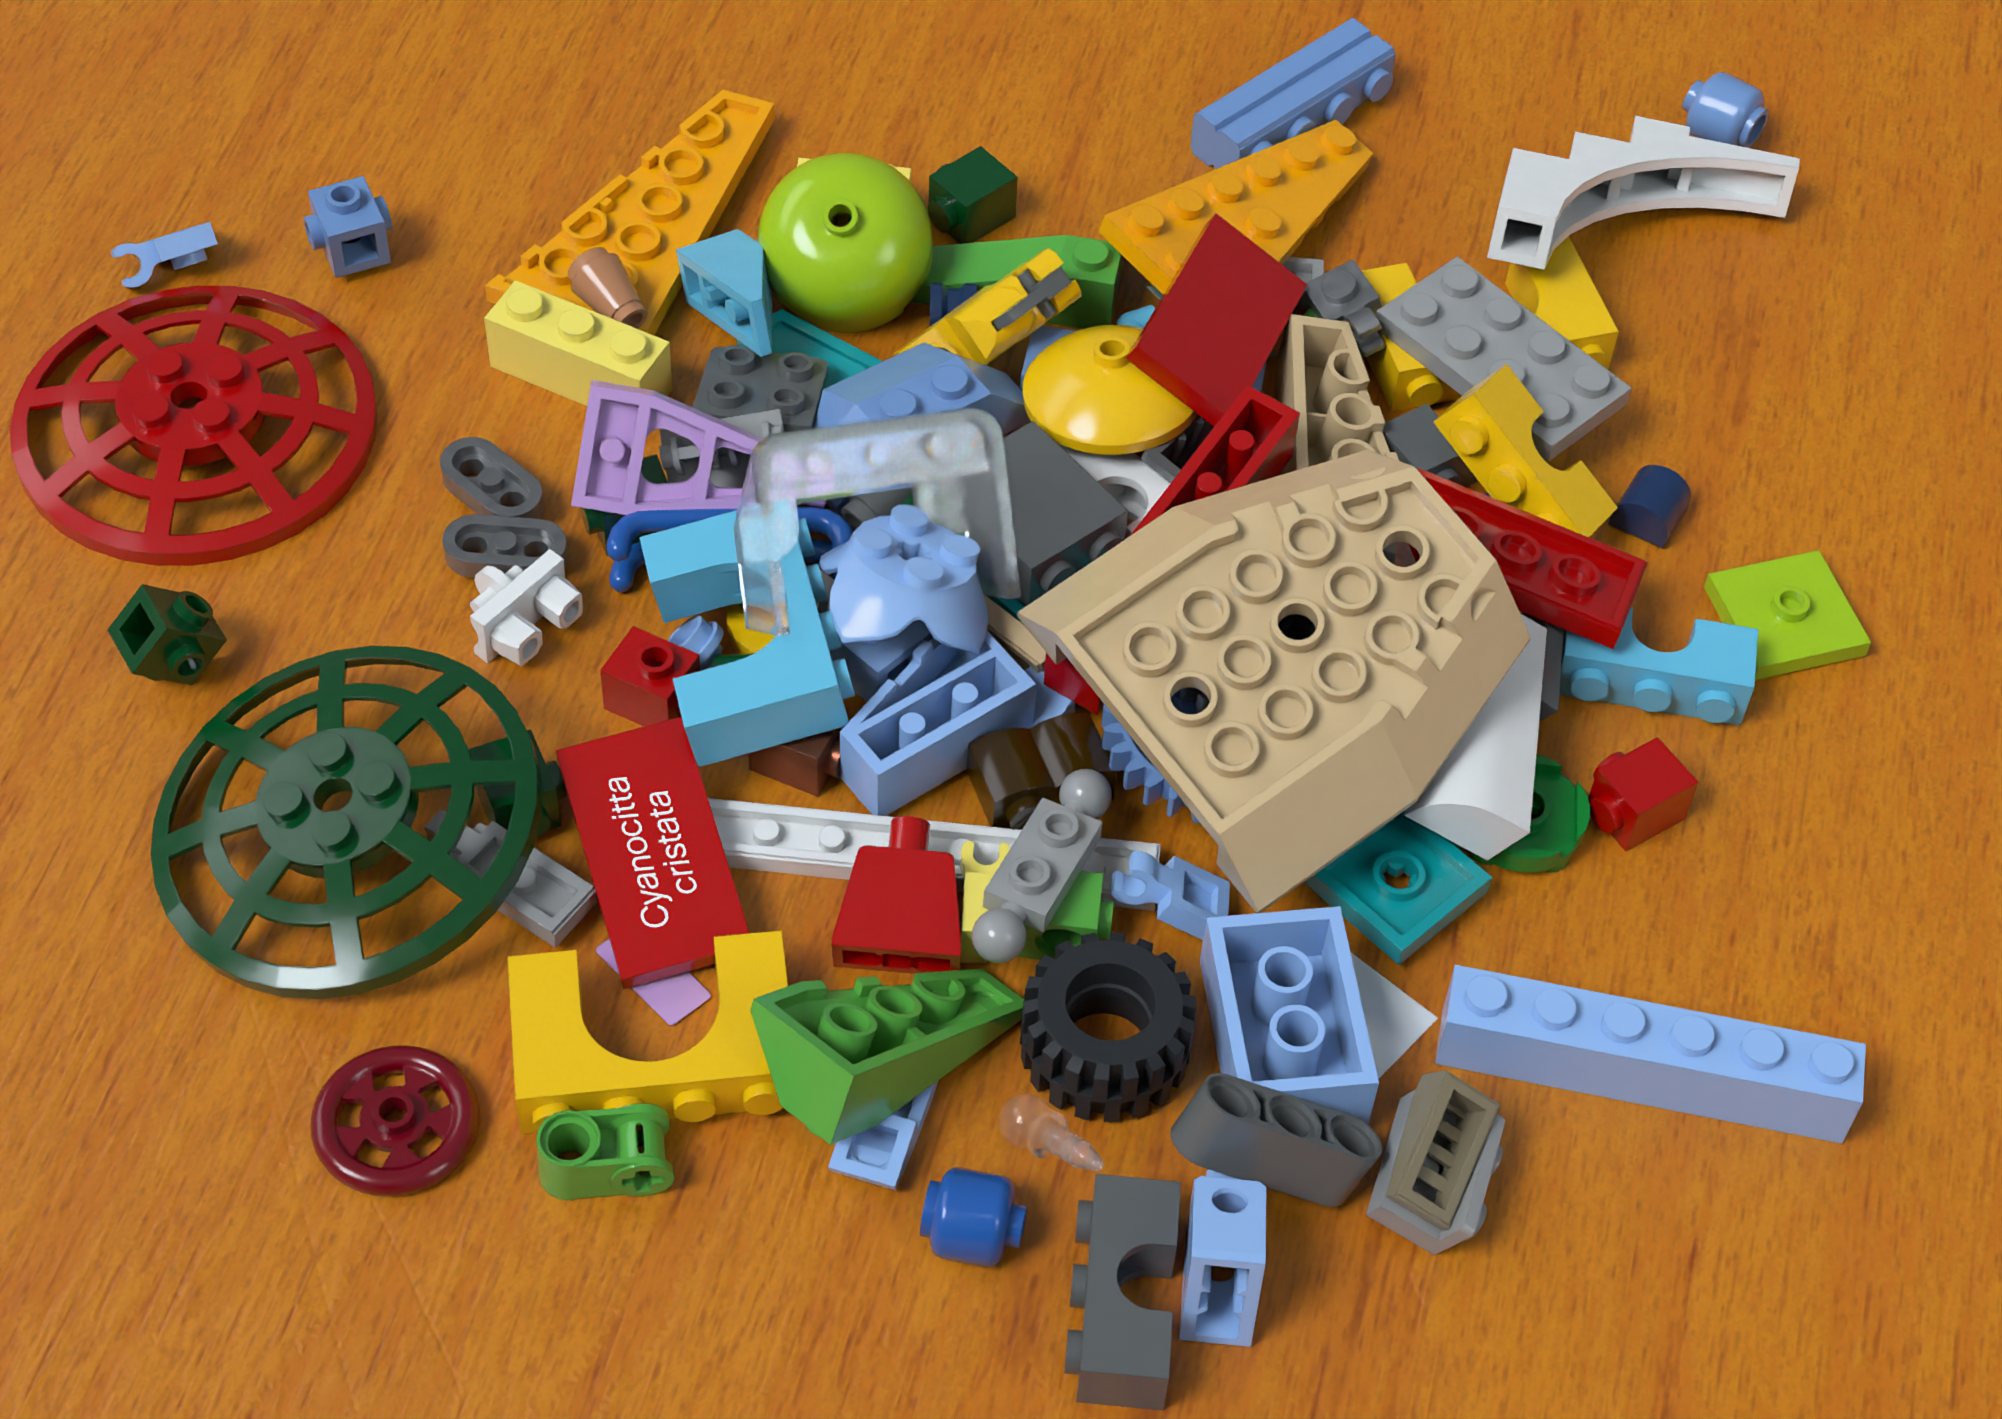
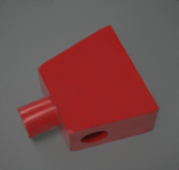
(900, 906)

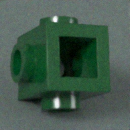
(167, 634)

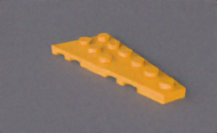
(1265, 196)
(656, 208)

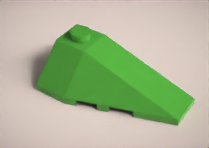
(1088, 261)
(871, 1049)

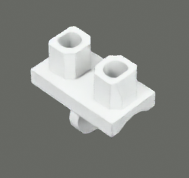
(515, 602)

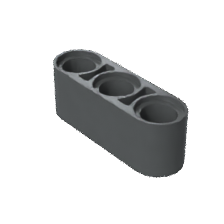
(1275, 1140)

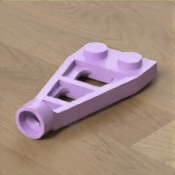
(614, 445)

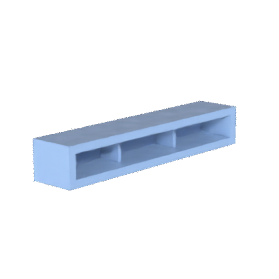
(1651, 1054)

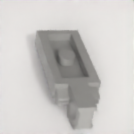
(545, 898)

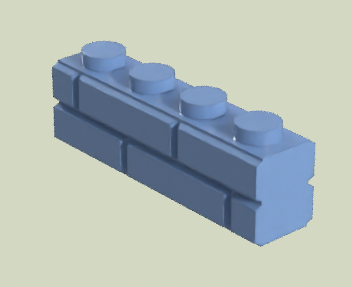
(1296, 95)

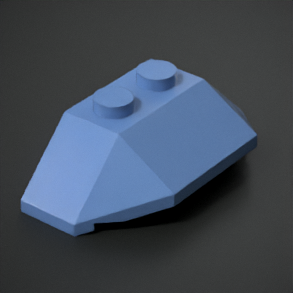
(920, 383)

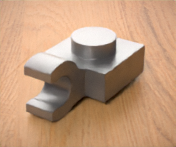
(1348, 297)

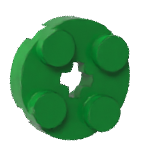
(1557, 830)

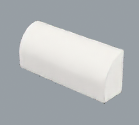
(1488, 780)

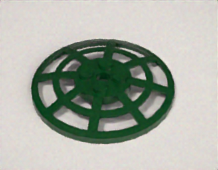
(354, 837)

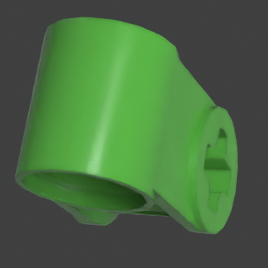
(609, 1152)

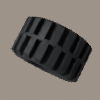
(1115, 981)

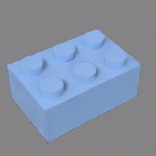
(1290, 1006)

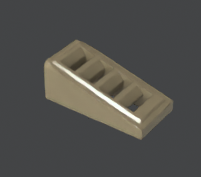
(1475, 1118)

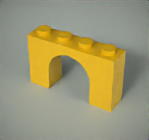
(1557, 295)
(566, 1069)

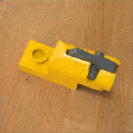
(1003, 311)

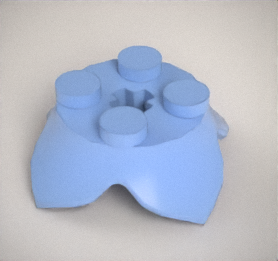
(907, 572)

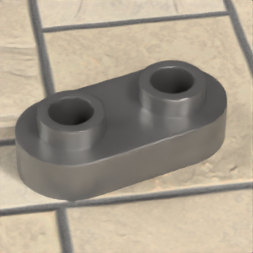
(501, 482)
(502, 542)

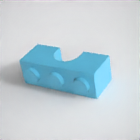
(1702, 681)

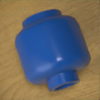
(972, 1217)

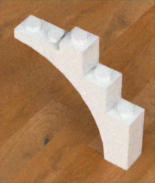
(1606, 177)

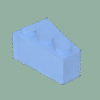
(922, 722)

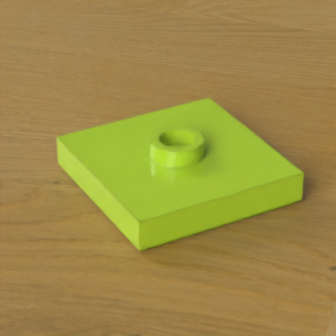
(1795, 608)

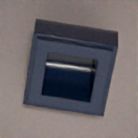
(1652, 504)

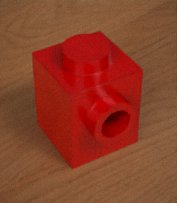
(641, 675)
(1640, 793)

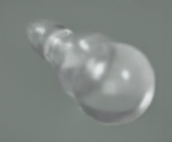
(1032, 1125)

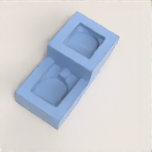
(884, 1150)

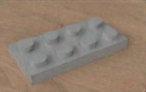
(1471, 328)

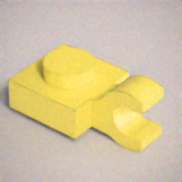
(975, 881)

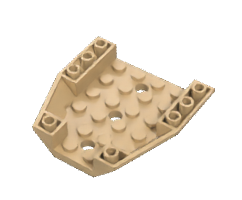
(1306, 735)

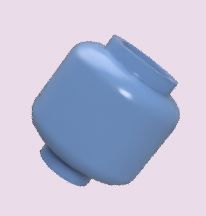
(1725, 110)

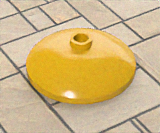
(1096, 398)

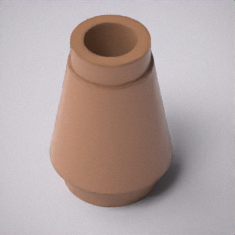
(606, 287)

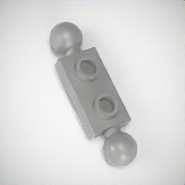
(1041, 866)

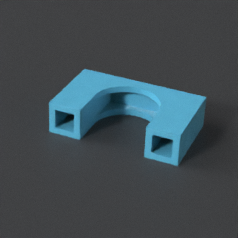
(777, 692)

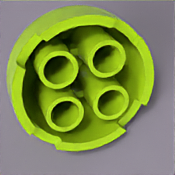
(851, 273)

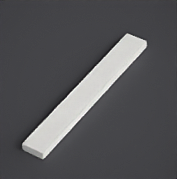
(828, 841)

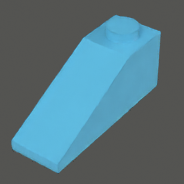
(730, 286)

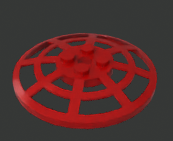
(182, 437)

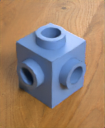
(349, 226)

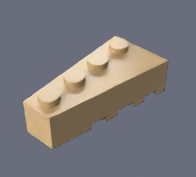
(1326, 382)

